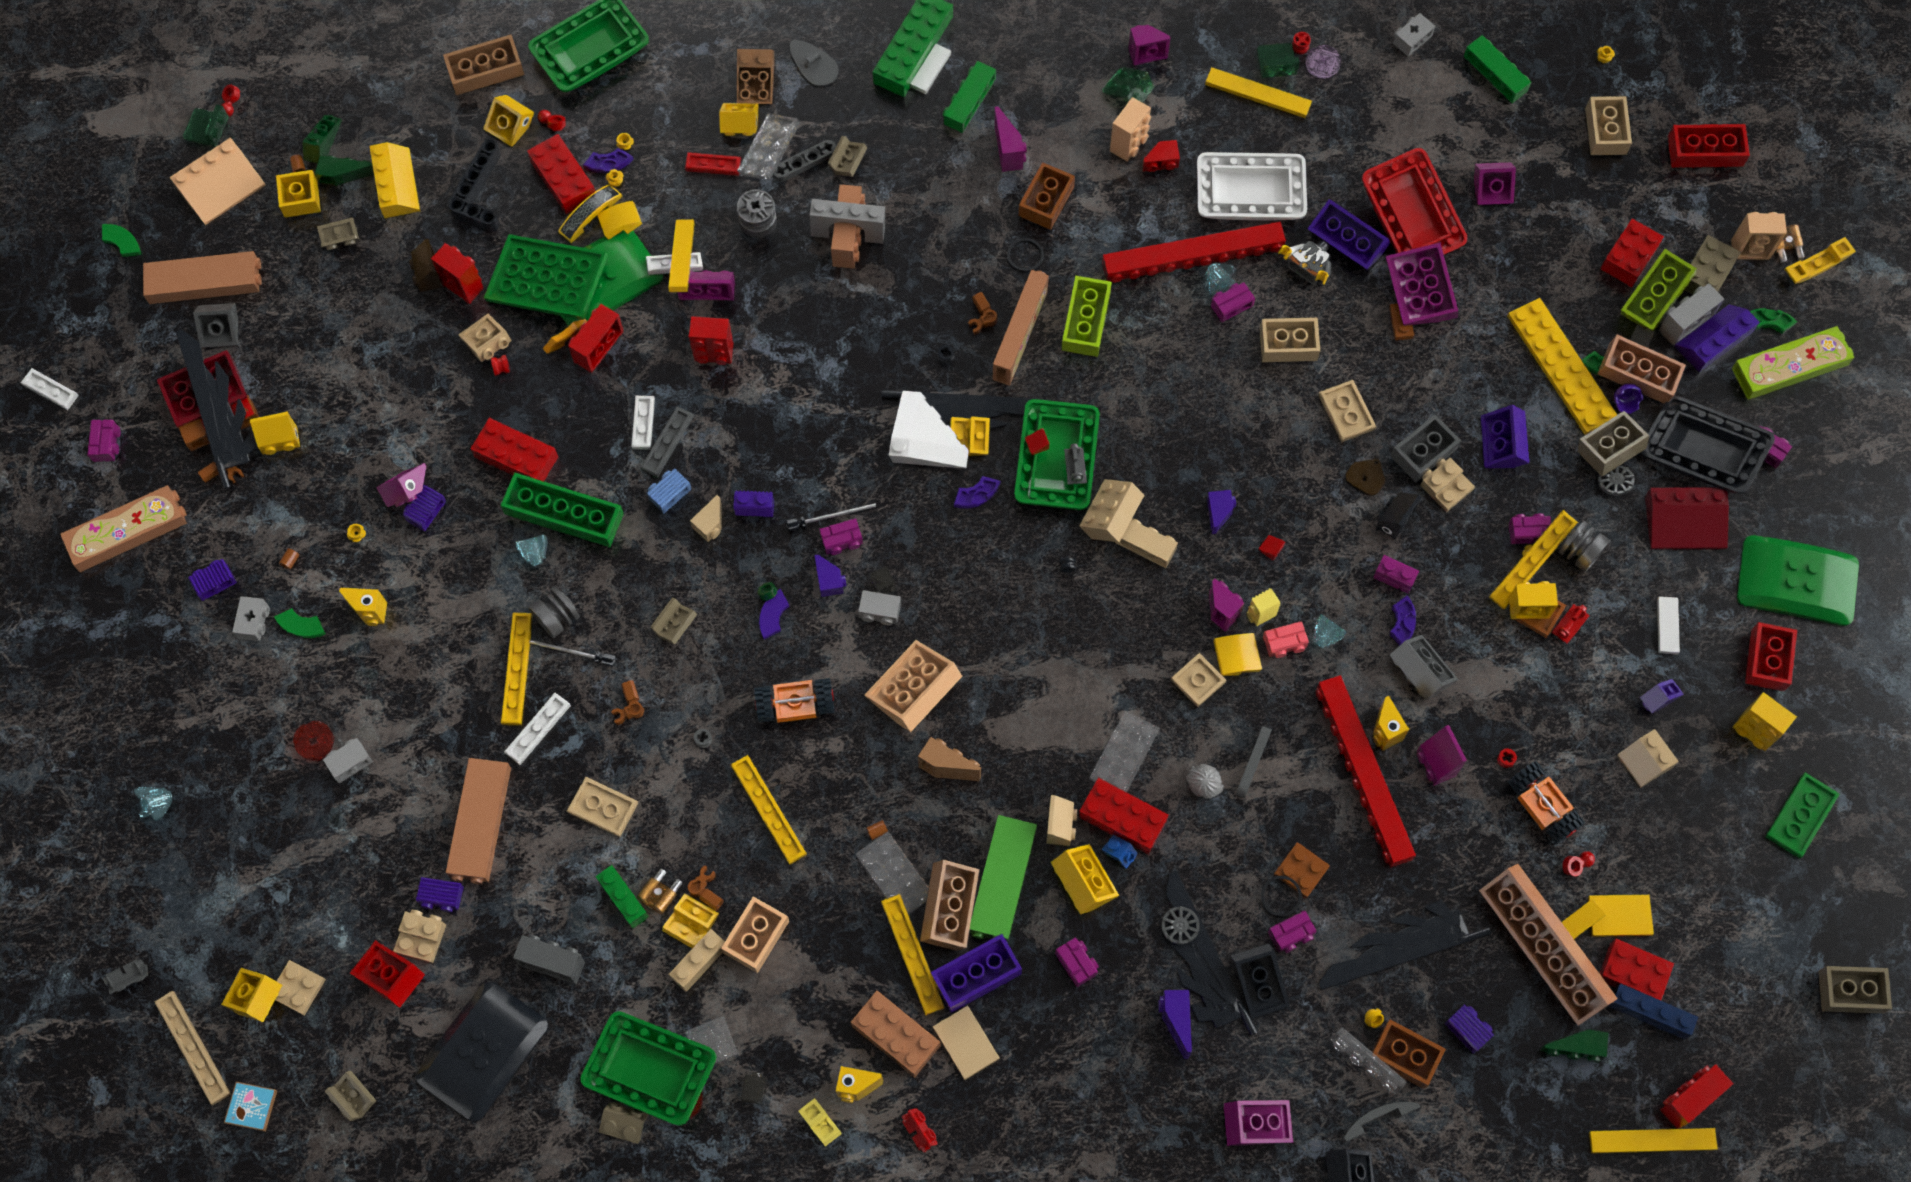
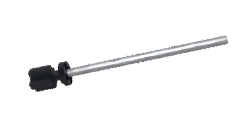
(794, 524)
(608, 660)

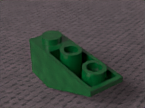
(320, 138)
(340, 171)
(1585, 1044)

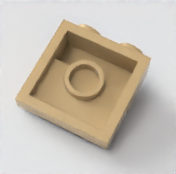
(485, 338)
(1446, 484)
(419, 936)

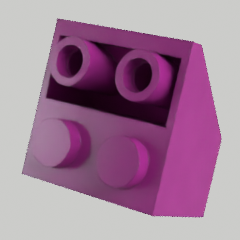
(1224, 605)

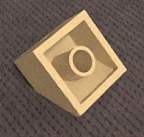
(1648, 758)
(1060, 821)

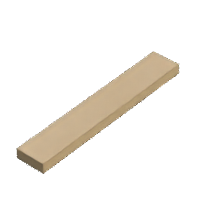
(192, 1048)

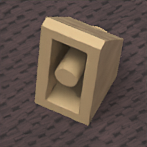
(708, 520)

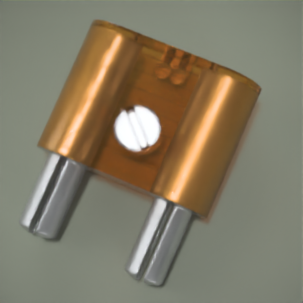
(1791, 241)
(656, 894)

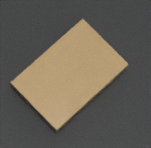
(1347, 410)
(602, 807)
(966, 1042)

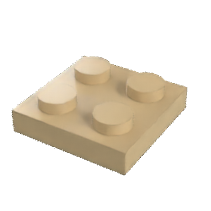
(1198, 680)
(298, 987)

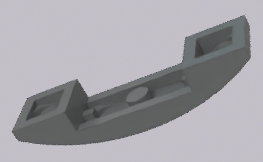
(1400, 1108)

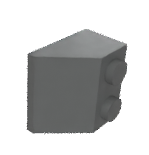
(216, 325)

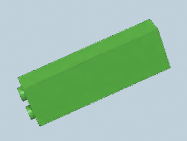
(1002, 878)

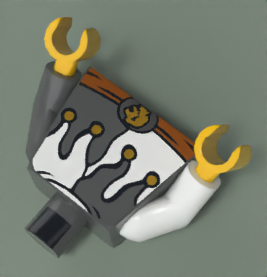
(1309, 260)

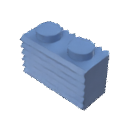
(668, 490)

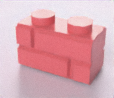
(1286, 639)

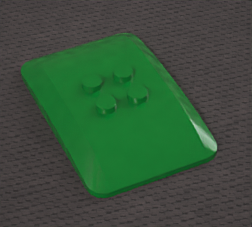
(588, 43)
(623, 274)
(1043, 476)
(1798, 580)
(648, 1068)

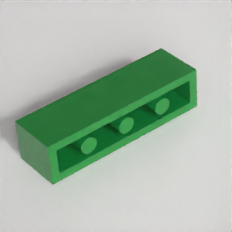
(1497, 69)
(969, 97)

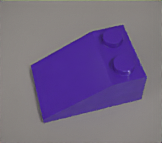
(1176, 1015)

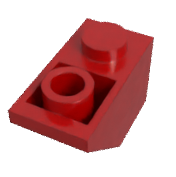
(1162, 156)

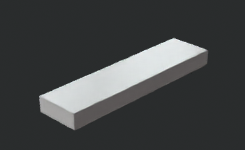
(537, 728)

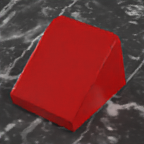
(1037, 442)
(1271, 547)

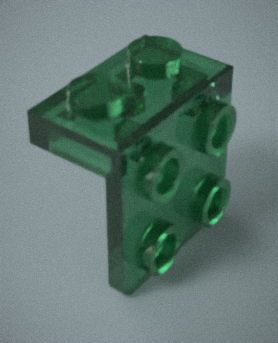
(1277, 60)
(1129, 84)
(206, 126)

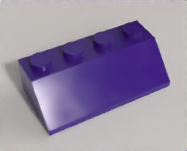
(1349, 234)
(1717, 336)
(976, 973)

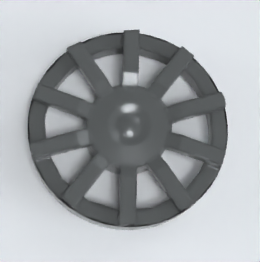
(1616, 480)
(1180, 925)

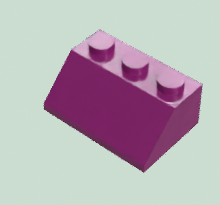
(709, 286)

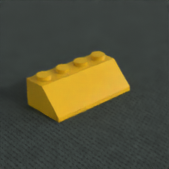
(394, 179)

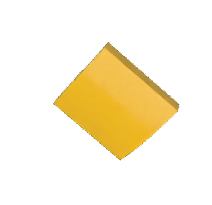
(619, 218)
(972, 433)
(1237, 654)
(690, 921)

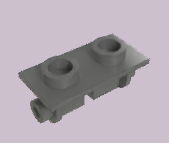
(1075, 465)
(134, 972)

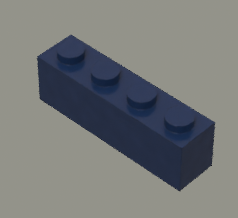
(1653, 1011)

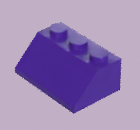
(1505, 438)

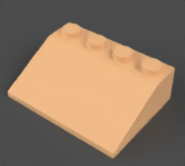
(217, 181)
(914, 685)

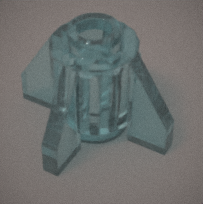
(1220, 277)
(533, 549)
(1327, 632)
(153, 801)

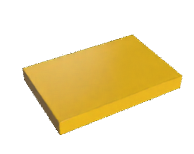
(1624, 916)

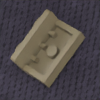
(846, 157)
(338, 233)
(673, 621)
(350, 1096)
(622, 1122)

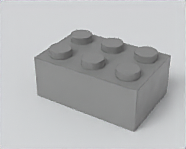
(1690, 313)

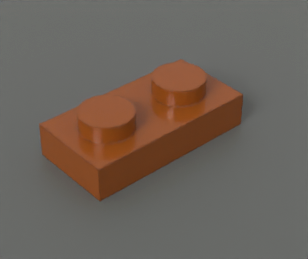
(1400, 332)

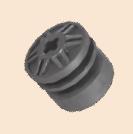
(756, 213)
(1584, 546)
(553, 612)

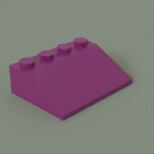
(1422, 285)

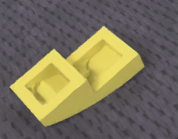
(819, 1122)

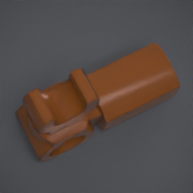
(988, 317)
(211, 471)
(634, 709)
(697, 889)

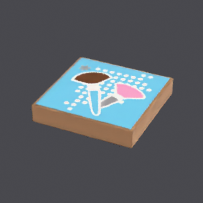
(250, 1106)

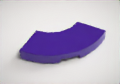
(605, 162)
(978, 494)
(771, 615)
(1405, 620)

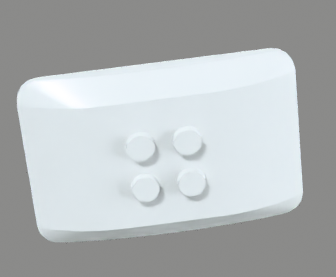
(1251, 186)

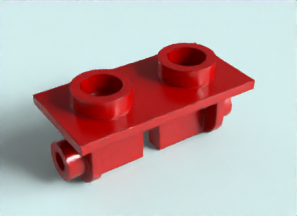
(1571, 623)
(915, 1121)

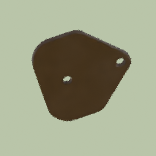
(1370, 472)

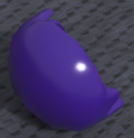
(1628, 398)

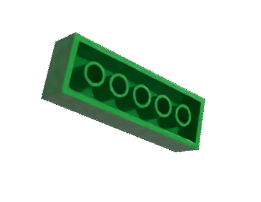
(912, 45)
(562, 509)

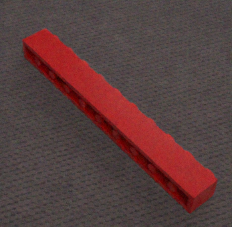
(1193, 252)
(1365, 771)

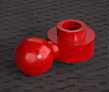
(230, 95)
(554, 122)
(1574, 865)

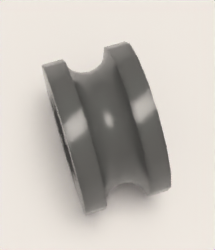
(707, 742)

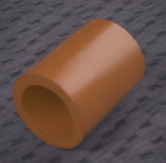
(297, 163)
(289, 558)
(877, 830)

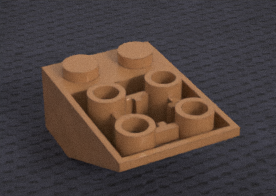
(755, 76)
(947, 763)

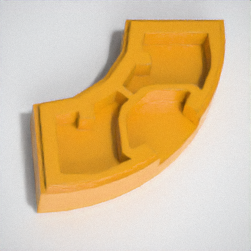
(558, 341)

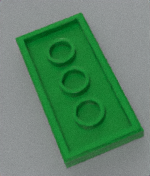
(1802, 815)

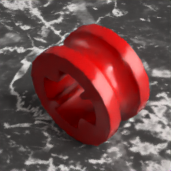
(1508, 752)

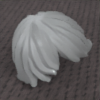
(1204, 781)

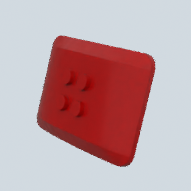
(1413, 203)

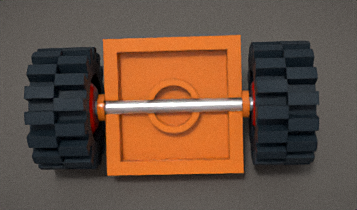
(794, 700)
(1545, 802)

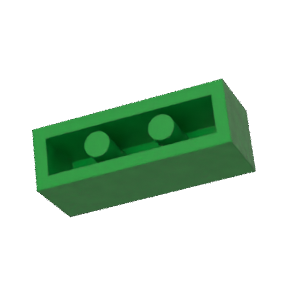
(622, 896)

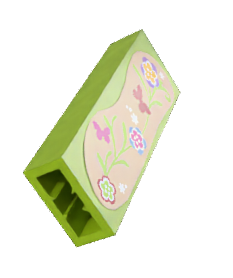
(1792, 362)

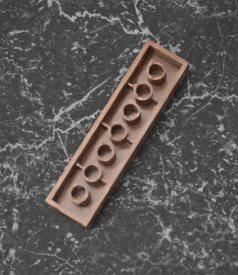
(1548, 944)

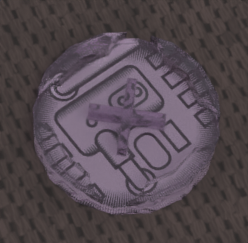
(1323, 61)

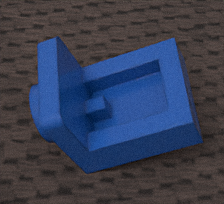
(1120, 850)

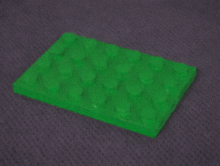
(546, 276)

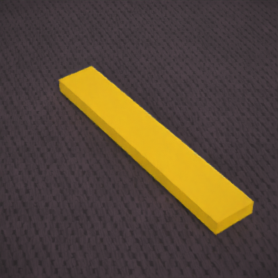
(1258, 92)
(681, 256)
(1534, 557)
(517, 669)
(768, 809)
(912, 954)
(1653, 1140)

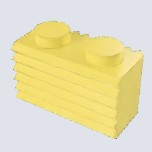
(1263, 607)

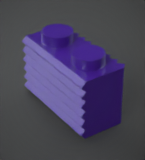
(753, 503)
(424, 508)
(212, 579)
(439, 894)
(1469, 1028)

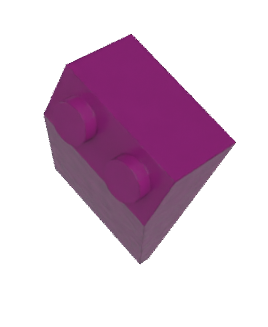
(1009, 141)
(1441, 756)
(1258, 1122)

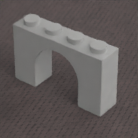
(868, 217)

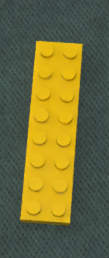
(1562, 365)

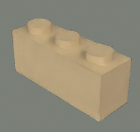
(1148, 543)
(697, 960)

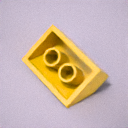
(1084, 878)

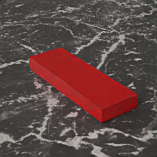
(712, 163)

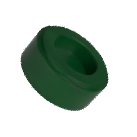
(767, 591)

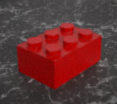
(1632, 252)
(457, 272)
(595, 338)
(711, 340)
(1771, 656)
(1636, 969)
(1695, 1095)

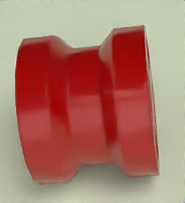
(1301, 38)
(500, 365)

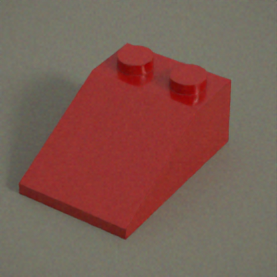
(387, 973)

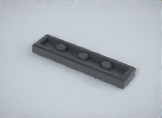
(667, 441)

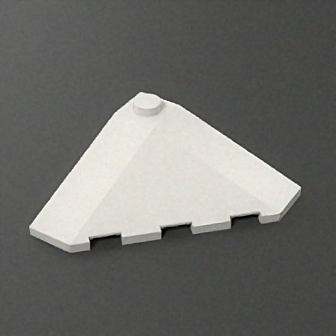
(923, 437)

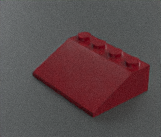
(180, 394)
(1687, 518)

